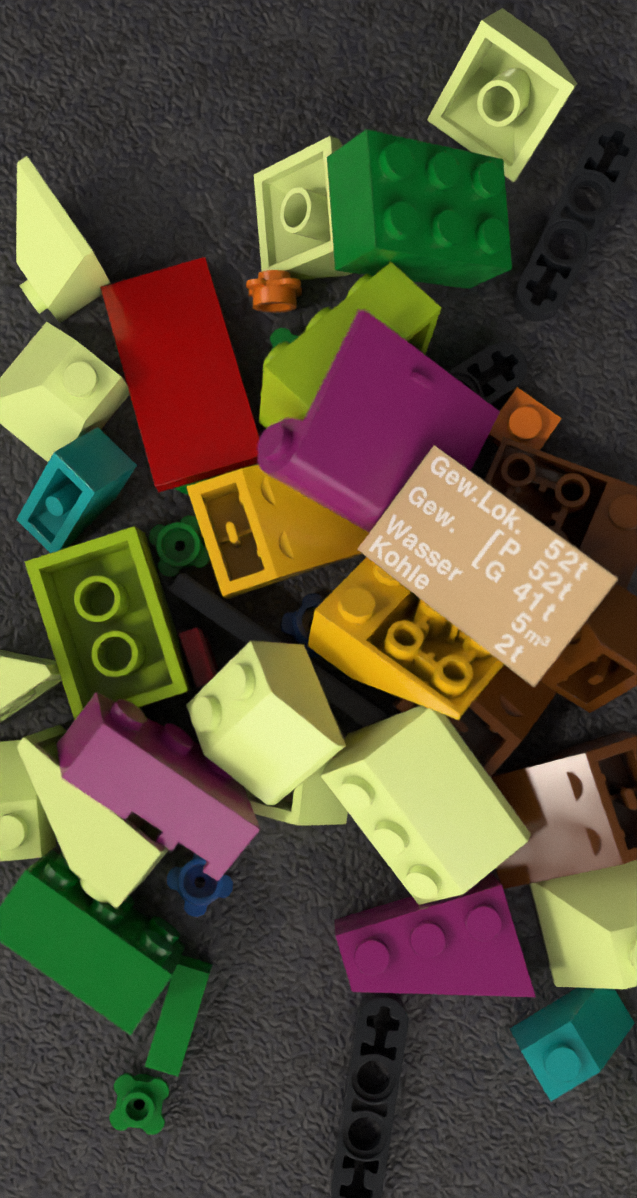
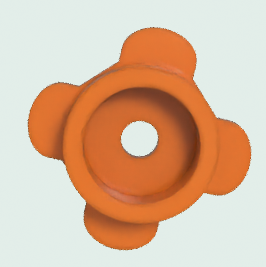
(274, 291)

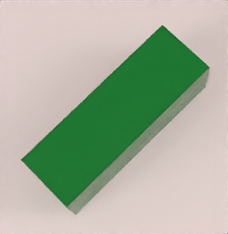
(178, 1015)

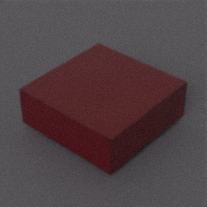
(199, 655)

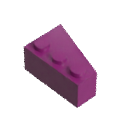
(159, 776)
(437, 946)

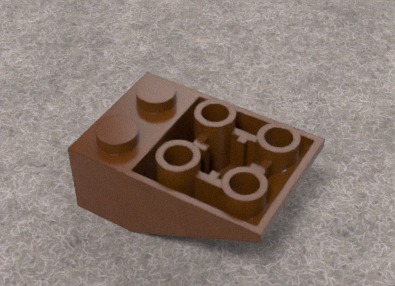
(572, 501)
(601, 655)
(497, 716)
(575, 807)

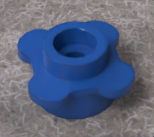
(197, 898)

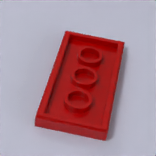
(182, 374)

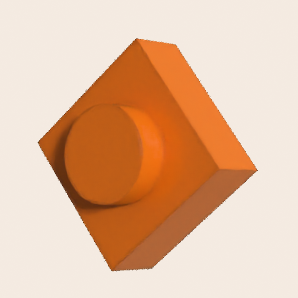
(524, 421)

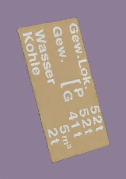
(486, 565)

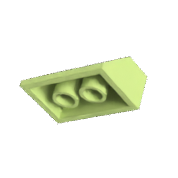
(425, 803)

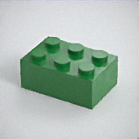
(421, 208)
(89, 947)

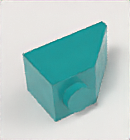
(75, 489)
(572, 1037)

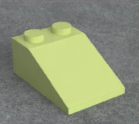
(98, 844)

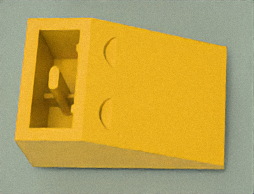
(266, 530)
(399, 643)

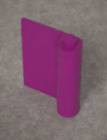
(374, 425)

